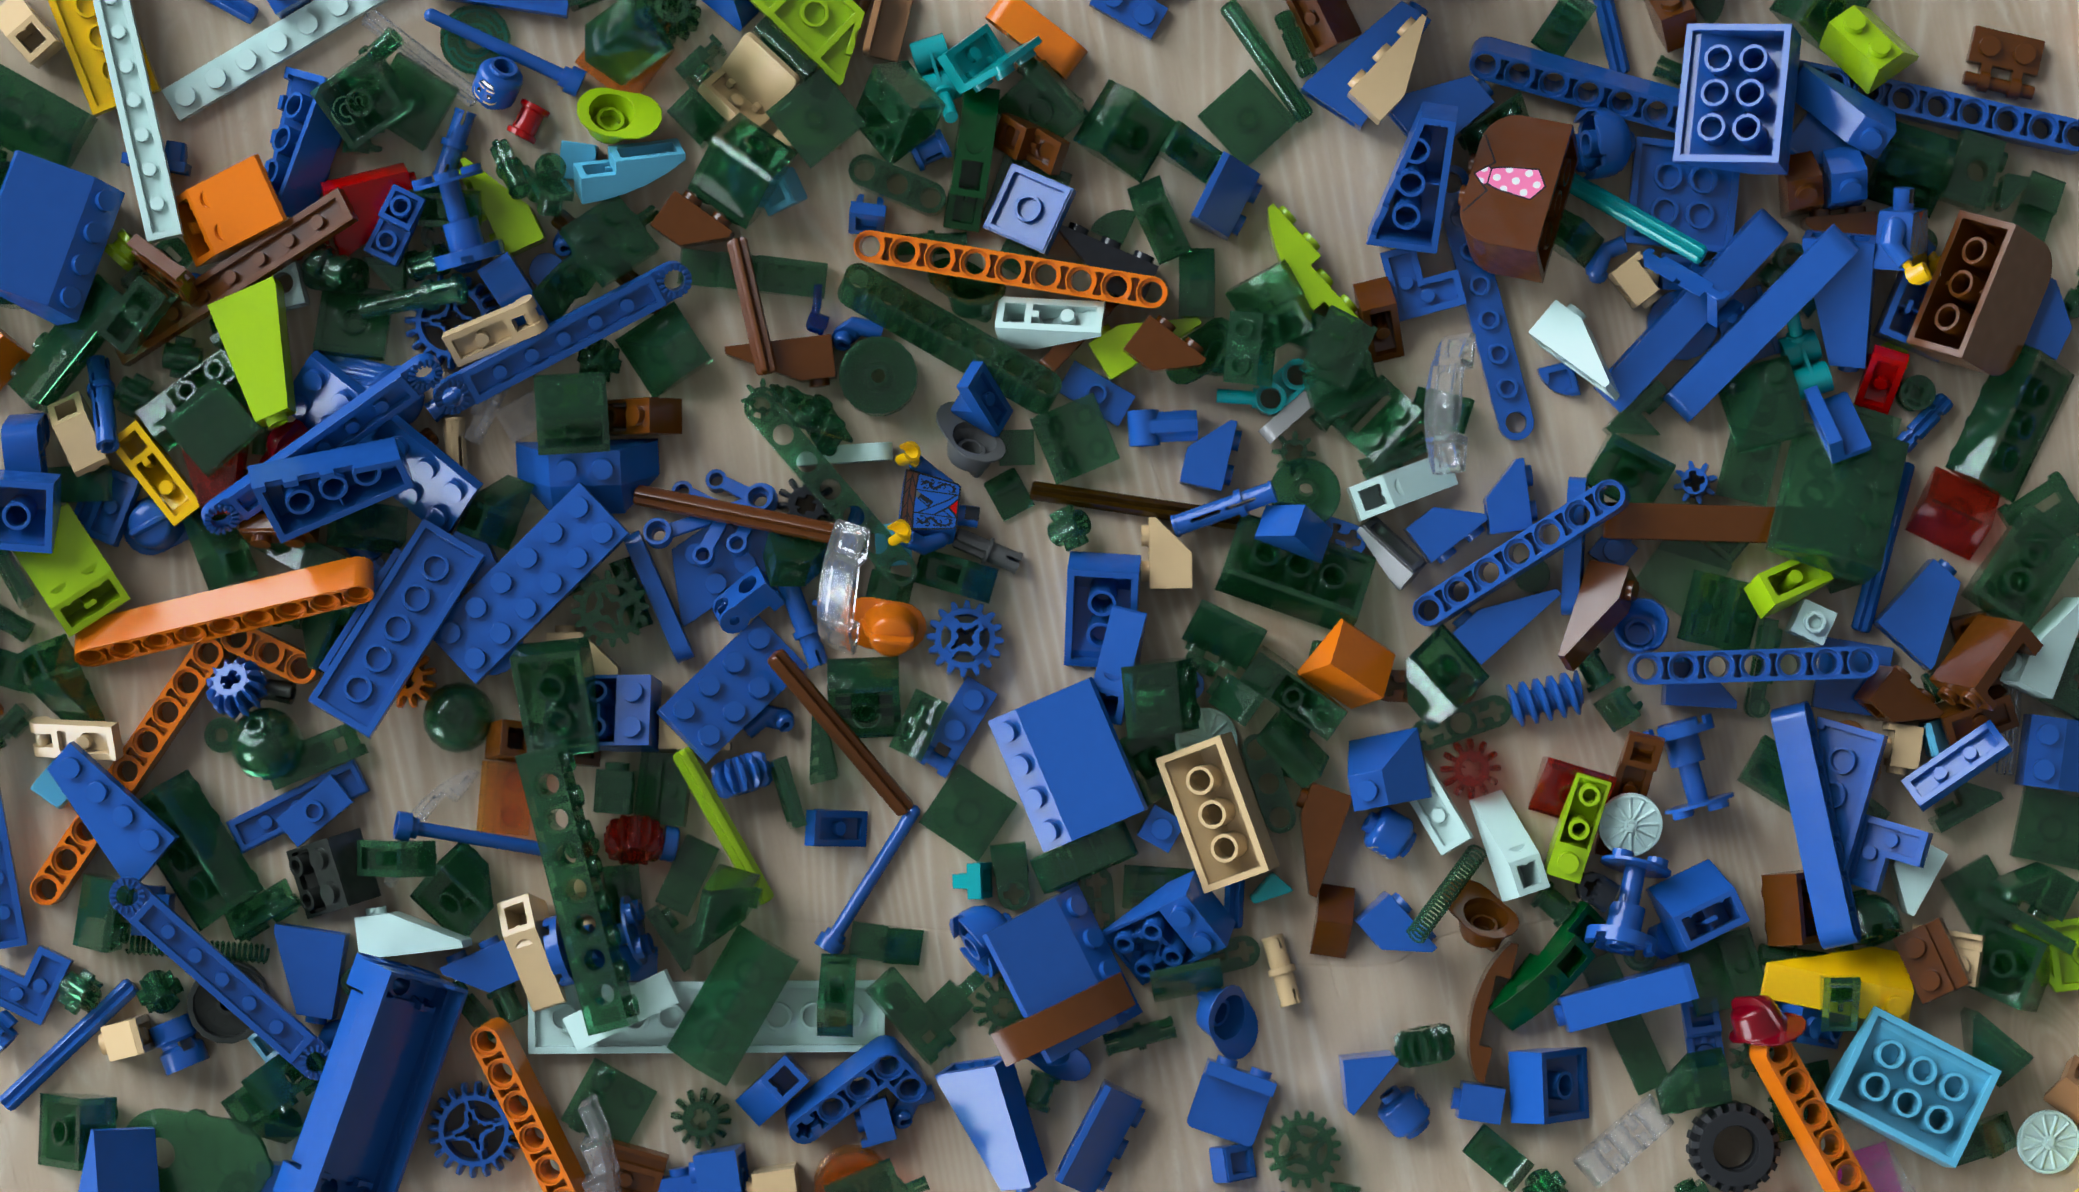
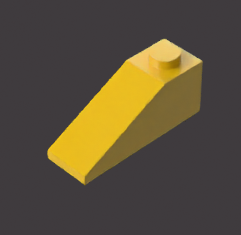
(156, 472)

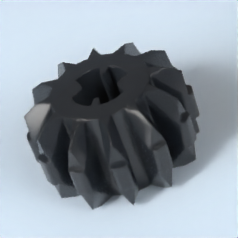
(803, 493)

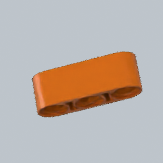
(1023, 23)
(283, 666)

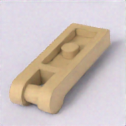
(494, 331)
(97, 738)

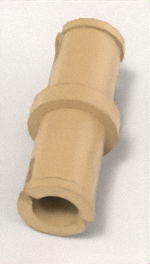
(1281, 970)

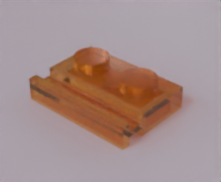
(502, 800)

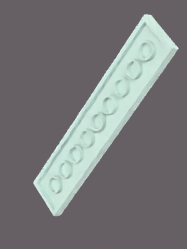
(787, 1028)

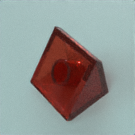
(1953, 513)
(1554, 784)

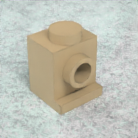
(1636, 282)
(1902, 747)

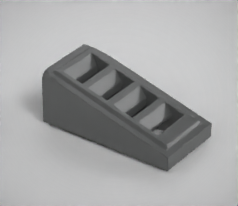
(1391, 552)

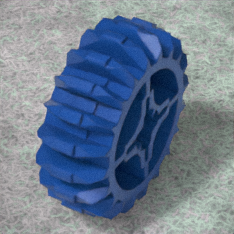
(422, 321)
(479, 1146)

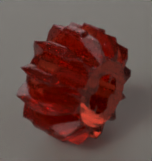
(1472, 756)
(634, 840)

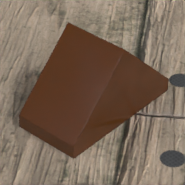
(1333, 921)

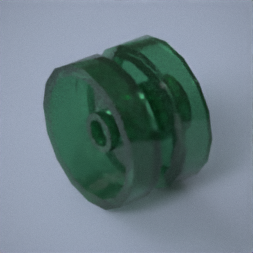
(899, 382)

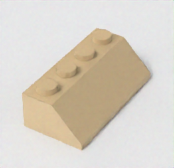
(1217, 812)

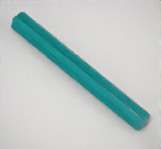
(1638, 219)

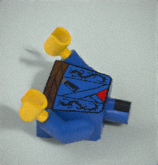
(1904, 240)
(928, 505)

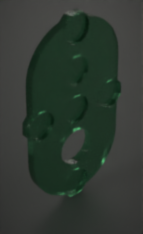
(209, 1152)

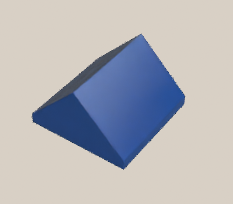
(1362, 1075)

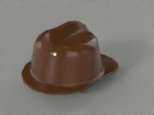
(1482, 916)

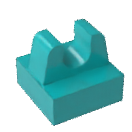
(976, 880)

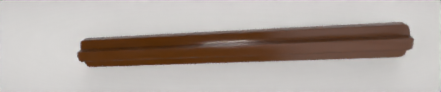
(733, 513)
(840, 732)

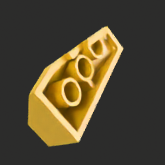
(1881, 972)

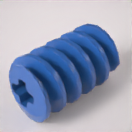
(1546, 698)

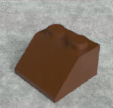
(1788, 909)

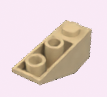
(1386, 82)
(523, 933)

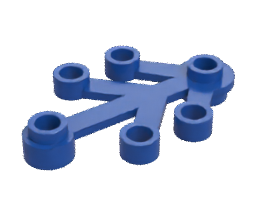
(747, 497)

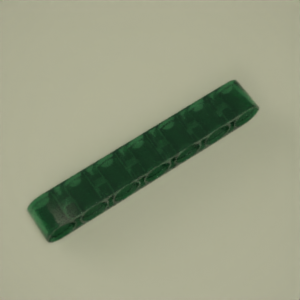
(940, 323)
(823, 472)

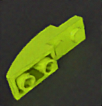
(1301, 254)

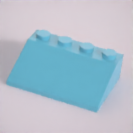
(1911, 1087)

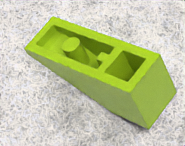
(1109, 347)

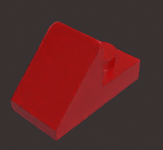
(1881, 379)

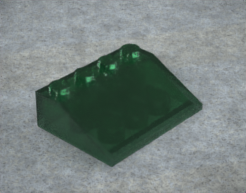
(1837, 511)

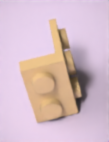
(749, 82)

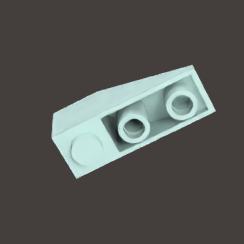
(1397, 489)
(1508, 847)

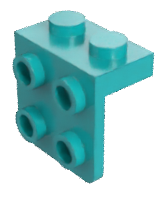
(981, 57)

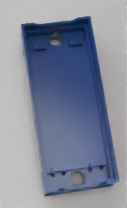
(375, 1080)

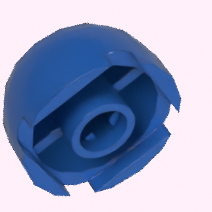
(1603, 143)
(971, 926)

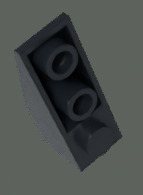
(1109, 256)

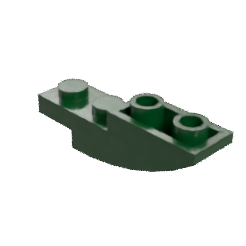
(972, 159)
(1550, 973)

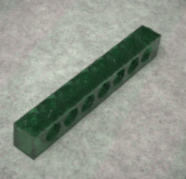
(569, 907)

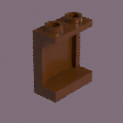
(1980, 659)

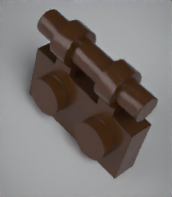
(2005, 52)

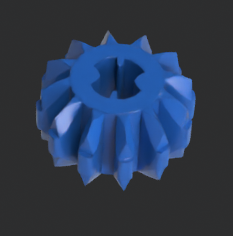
(236, 687)
(741, 774)

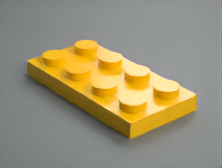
(84, 44)

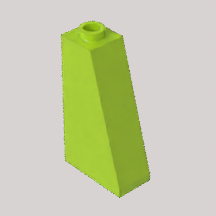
(257, 344)

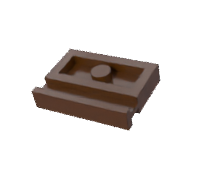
(164, 269)
(1932, 960)
(640, 1167)

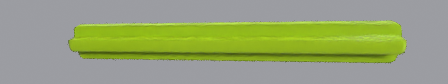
(718, 817)

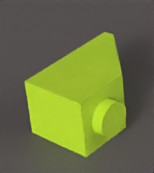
(1784, 586)

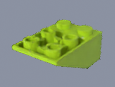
(74, 577)

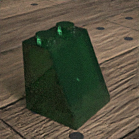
(741, 170)

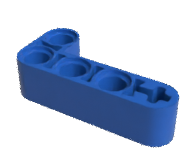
(25, 442)
(812, 1116)

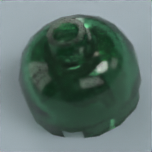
(458, 717)
(266, 743)
(1877, 920)

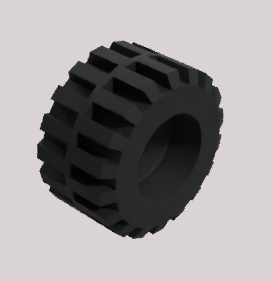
(1763, 1152)

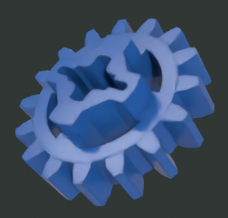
(976, 651)

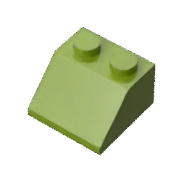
(1865, 48)

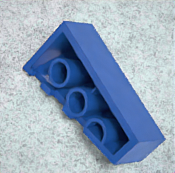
(301, 144)

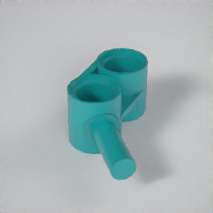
(925, 58)
(1804, 355)
(1280, 384)

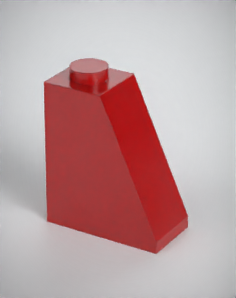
(366, 194)

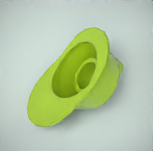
(618, 115)

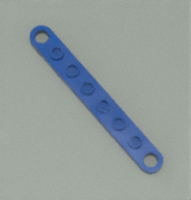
(1488, 323)
(563, 337)
(338, 430)
(219, 976)

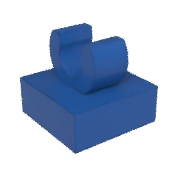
(866, 216)

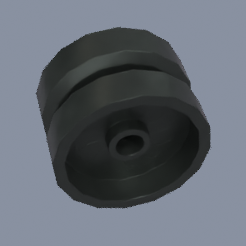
(213, 1018)

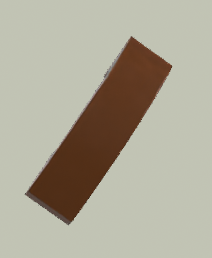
(1634, 769)
(1502, 966)
(1063, 1019)

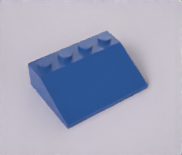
(1737, 97)
(52, 235)
(1068, 764)
(1054, 955)

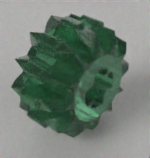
(680, 24)
(992, 1000)
(1424, 1045)
(690, 1112)

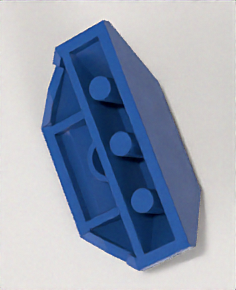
(607, 475)

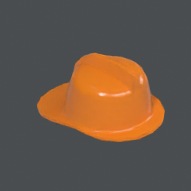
(888, 625)

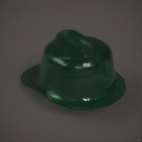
(967, 296)
(1213, 339)

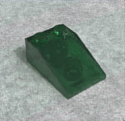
(2024, 568)
(1223, 635)
(557, 694)

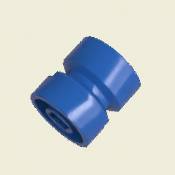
(174, 1056)

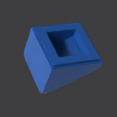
(1232, 1163)

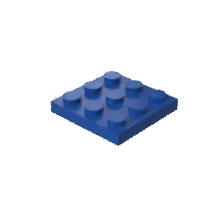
(1685, 197)

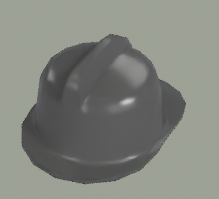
(968, 445)

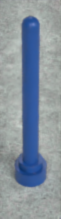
(568, 78)
(408, 826)
(833, 937)

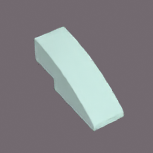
(653, 996)

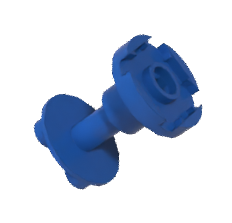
(462, 231)
(1685, 752)
(1625, 917)
(630, 929)

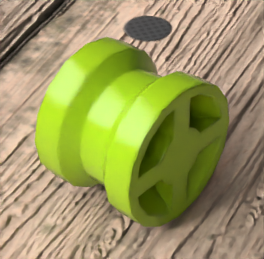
(120, 251)

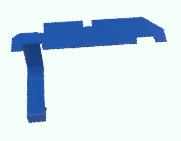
(1696, 285)

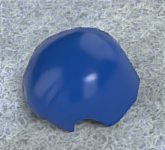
(1643, 627)

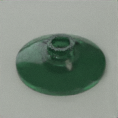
(1325, 485)

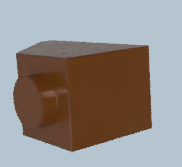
(1802, 187)
(1379, 309)

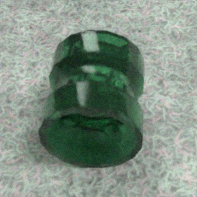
(333, 268)
(1909, 396)

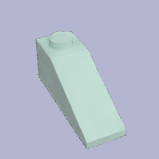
(1047, 322)
(1572, 342)
(2041, 673)
(398, 934)

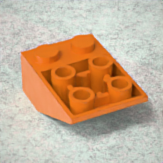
(229, 211)

